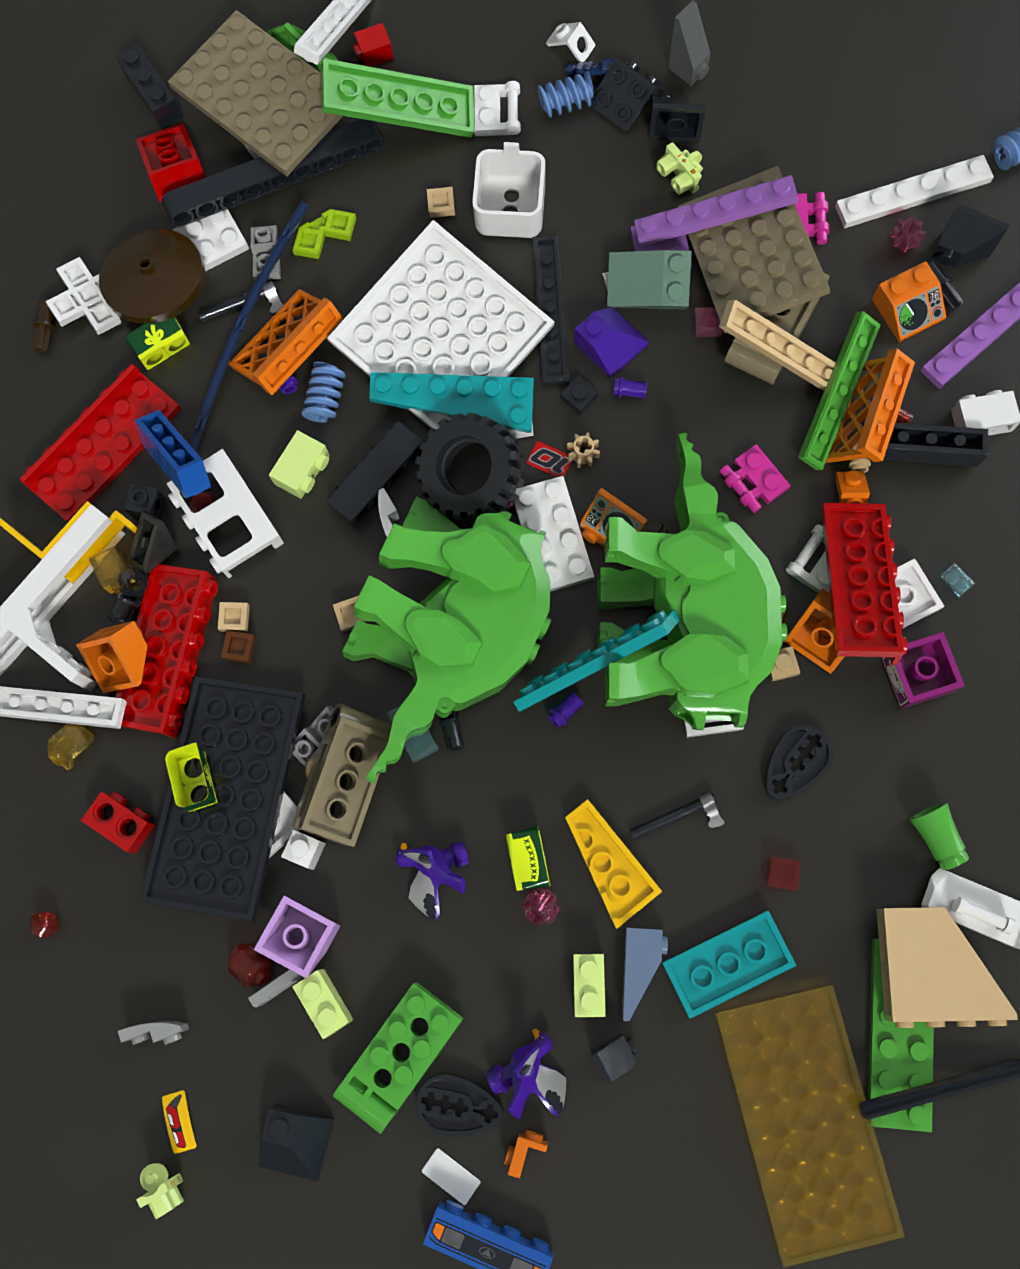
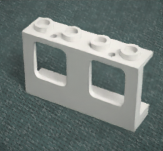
(235, 501)

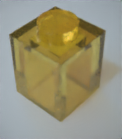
(108, 567)

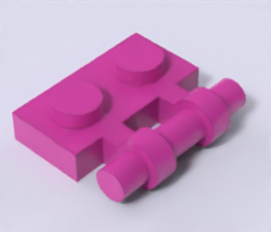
(819, 209)
(760, 474)

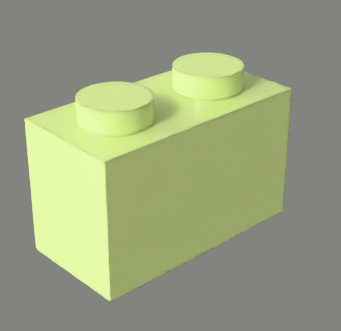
(299, 465)
(589, 985)
(323, 1003)

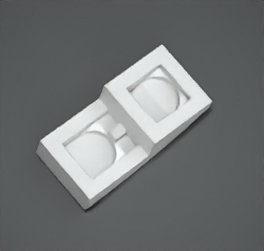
(387, 511)

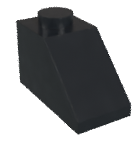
(615, 1057)

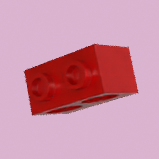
(116, 827)

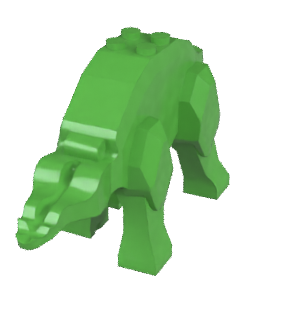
(720, 593)
(468, 630)

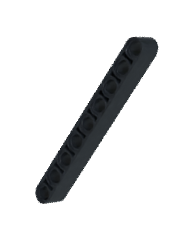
(261, 178)

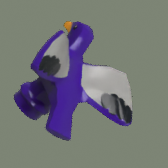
(433, 870)
(529, 1077)

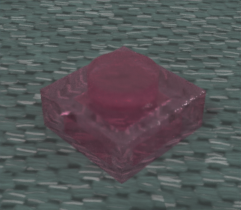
(707, 323)

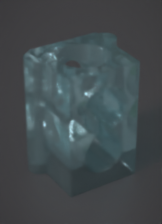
(957, 579)

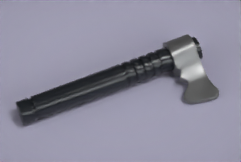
(270, 291)
(704, 802)

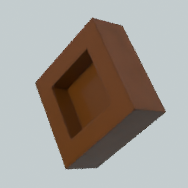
(238, 647)

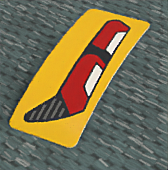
(178, 1122)

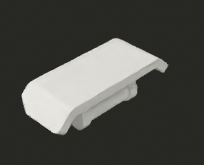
(975, 906)

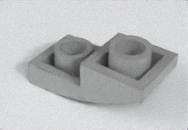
(262, 244)
(310, 738)
(161, 1030)

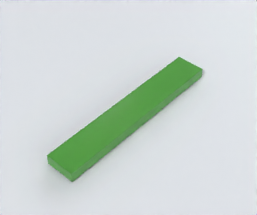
(839, 391)

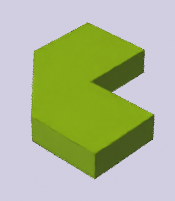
(331, 224)

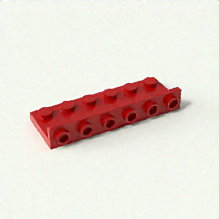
(97, 444)
(863, 581)
(173, 627)

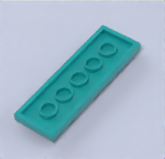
(591, 662)

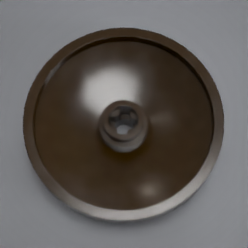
(152, 276)

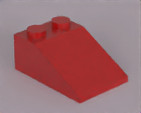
(170, 159)

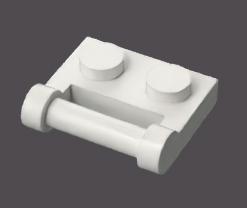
(488, 109)
(819, 575)

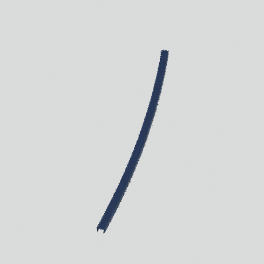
(241, 323)

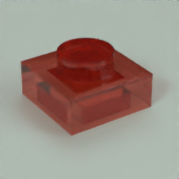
(783, 874)

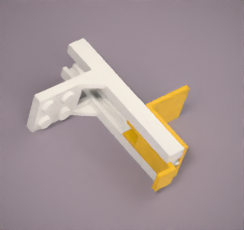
(50, 584)

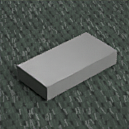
(274, 988)

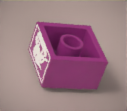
(924, 671)

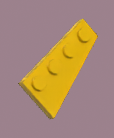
(616, 872)

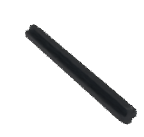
(939, 1089)

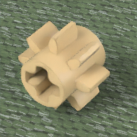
(590, 452)

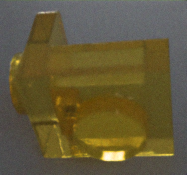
(68, 744)

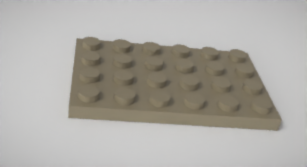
(257, 92)
(759, 258)

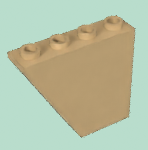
(934, 972)

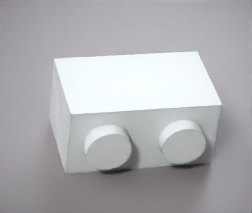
(994, 412)

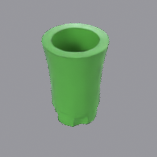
(941, 835)

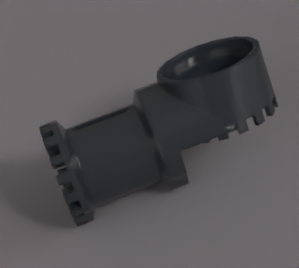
(128, 597)

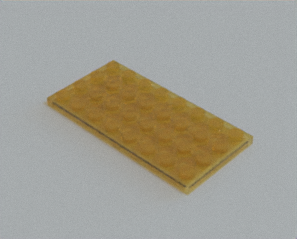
(805, 1126)

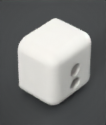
(503, 172)

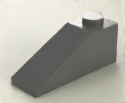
(689, 46)

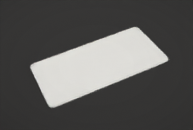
(451, 1176)

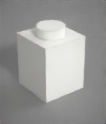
(303, 850)

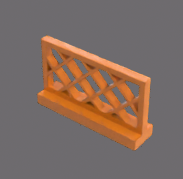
(290, 352)
(879, 413)

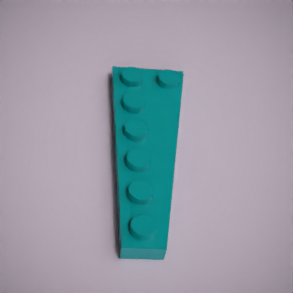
(498, 398)

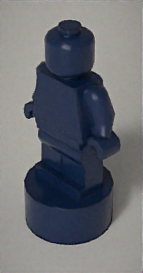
(593, 68)

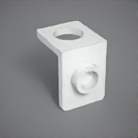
(568, 35)

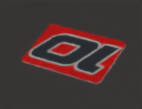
(549, 459)

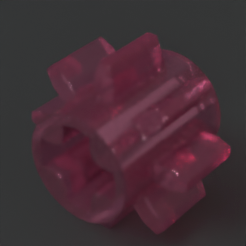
(908, 233)
(541, 906)

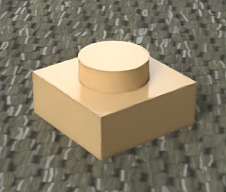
(440, 202)
(345, 614)
(233, 617)
(785, 665)

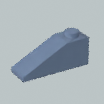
(641, 959)

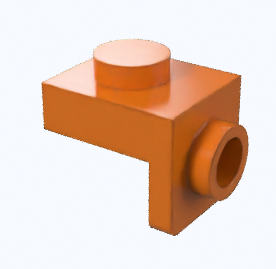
(852, 487)
(516, 1155)

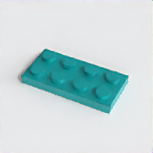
(728, 964)

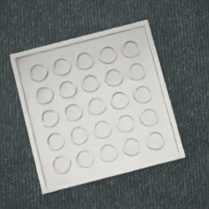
(441, 316)

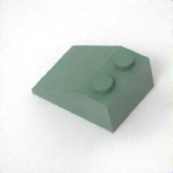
(649, 279)

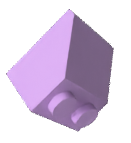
(296, 937)

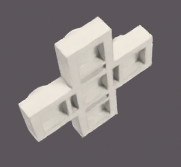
(82, 298)

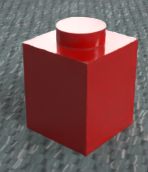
(373, 46)

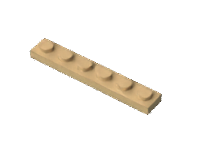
(776, 344)

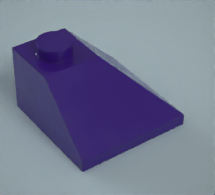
(609, 340)

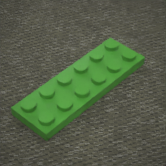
(396, 98)
(897, 1058)

